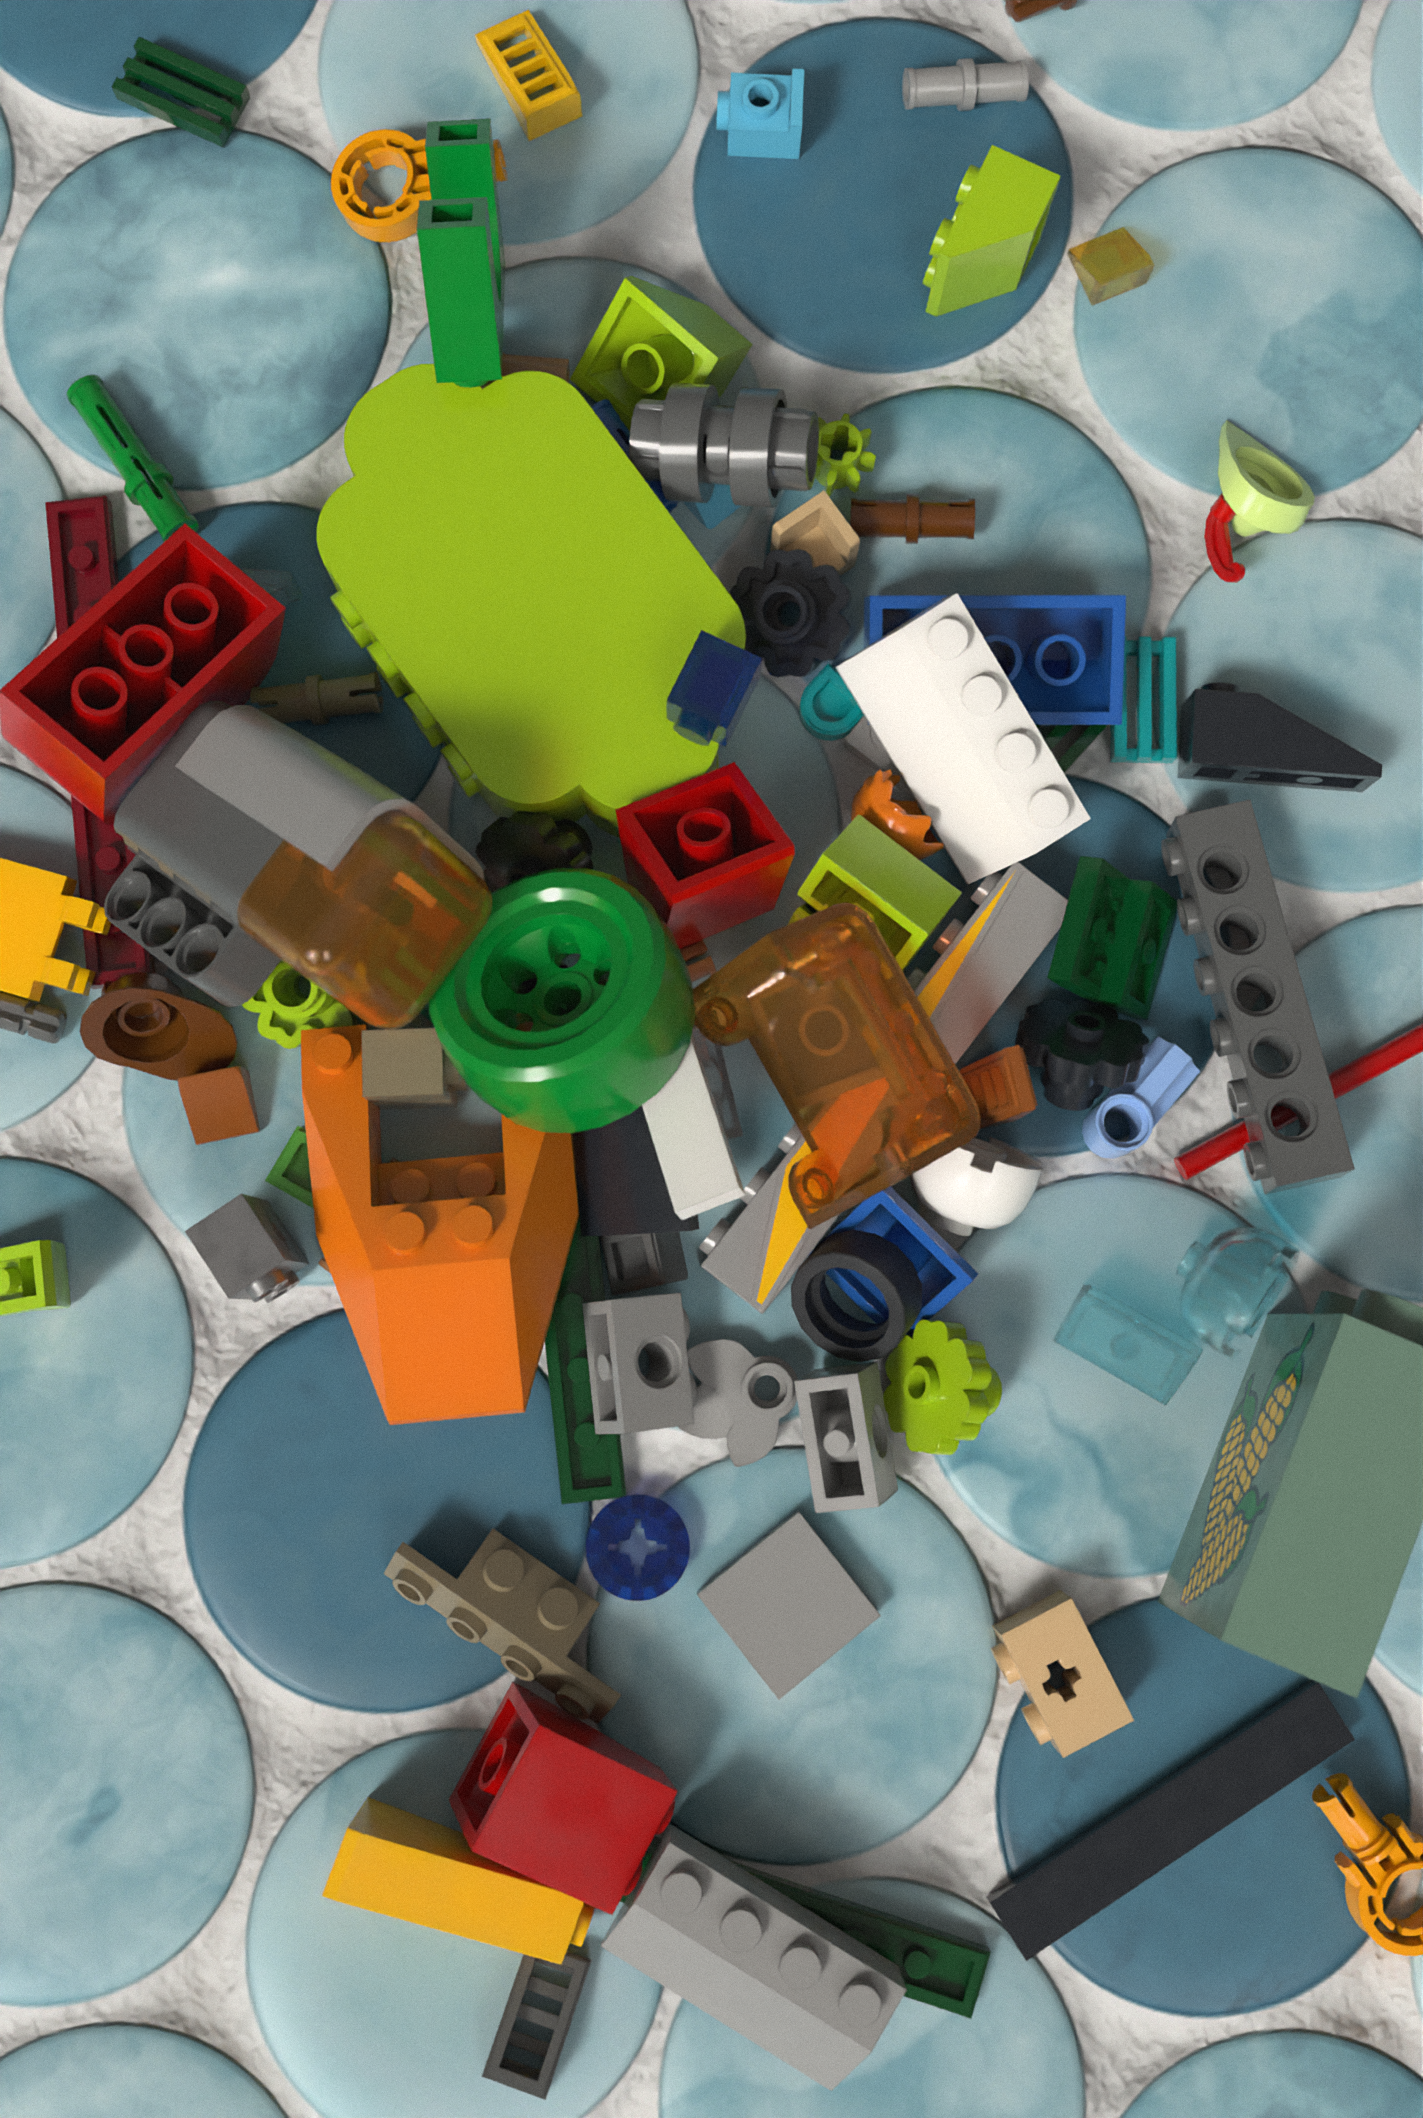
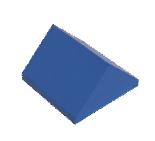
(936, 1262)

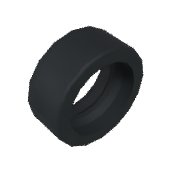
(832, 1327)

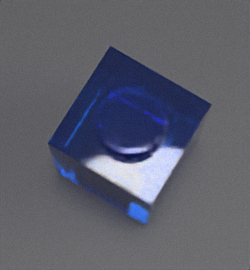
(712, 690)

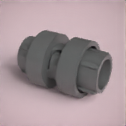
(699, 443)

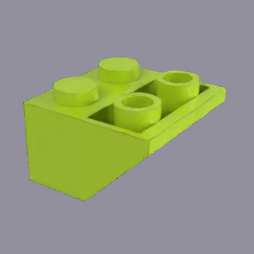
(990, 233)
(884, 881)

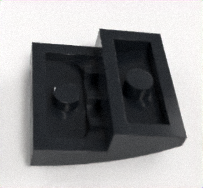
(623, 1181)

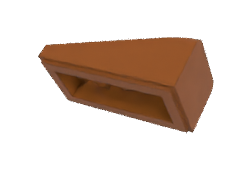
(1001, 1087)

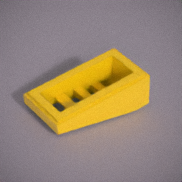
(548, 110)

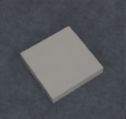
(788, 1604)

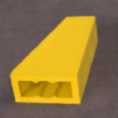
(433, 1879)

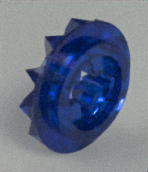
(615, 1568)

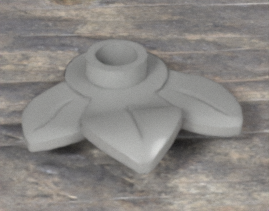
(728, 1402)

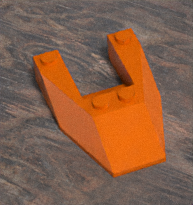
(437, 1258)

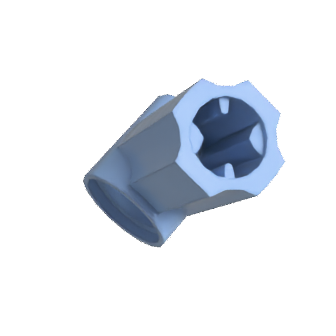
(1142, 1102)

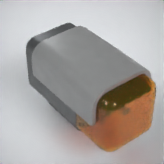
(290, 855)

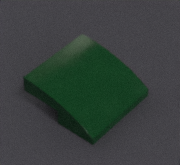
(1113, 938)

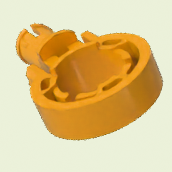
(382, 149)
(1379, 1859)

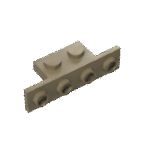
(515, 1611)

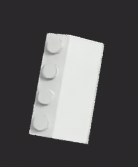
(963, 740)

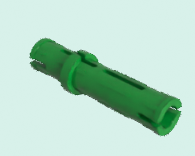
(96, 409)

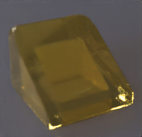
(1110, 265)

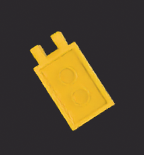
(31, 923)

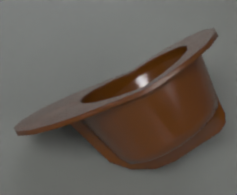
(155, 1029)

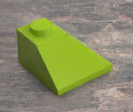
(654, 341)

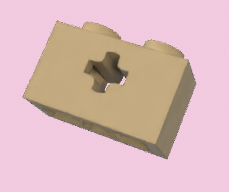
(1088, 1702)

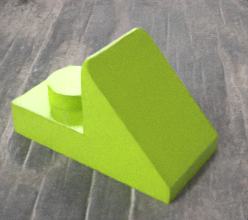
(33, 1277)

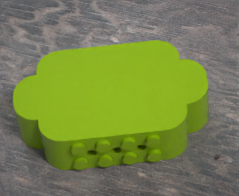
(521, 591)

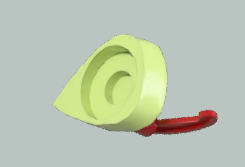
(1256, 496)

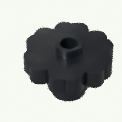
(821, 626)
(531, 845)
(1080, 1050)

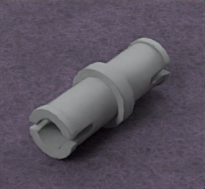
(965, 84)

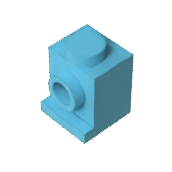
(763, 114)

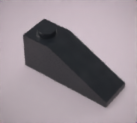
(1258, 742)

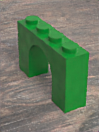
(463, 253)

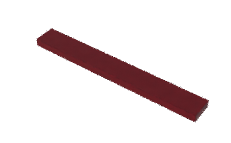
(82, 573)

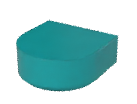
(828, 706)

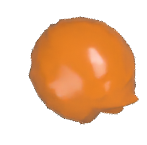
(896, 818)

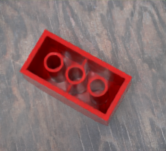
(137, 666)

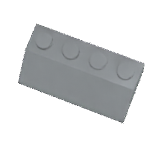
(755, 1960)

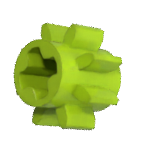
(848, 439)

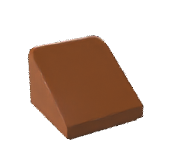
(219, 1104)

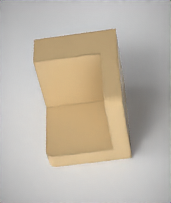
(819, 531)

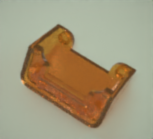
(843, 1054)

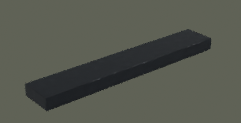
(1170, 1818)

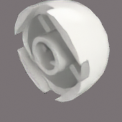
(978, 1185)

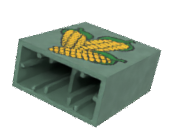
(1312, 1491)

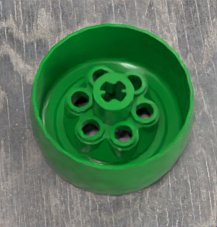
(590, 1044)

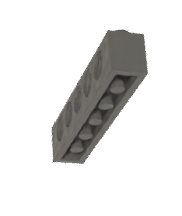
(1232, 841)

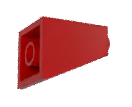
(705, 853)
(561, 1801)

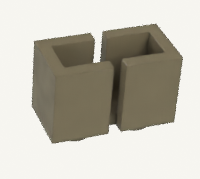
(408, 1070)

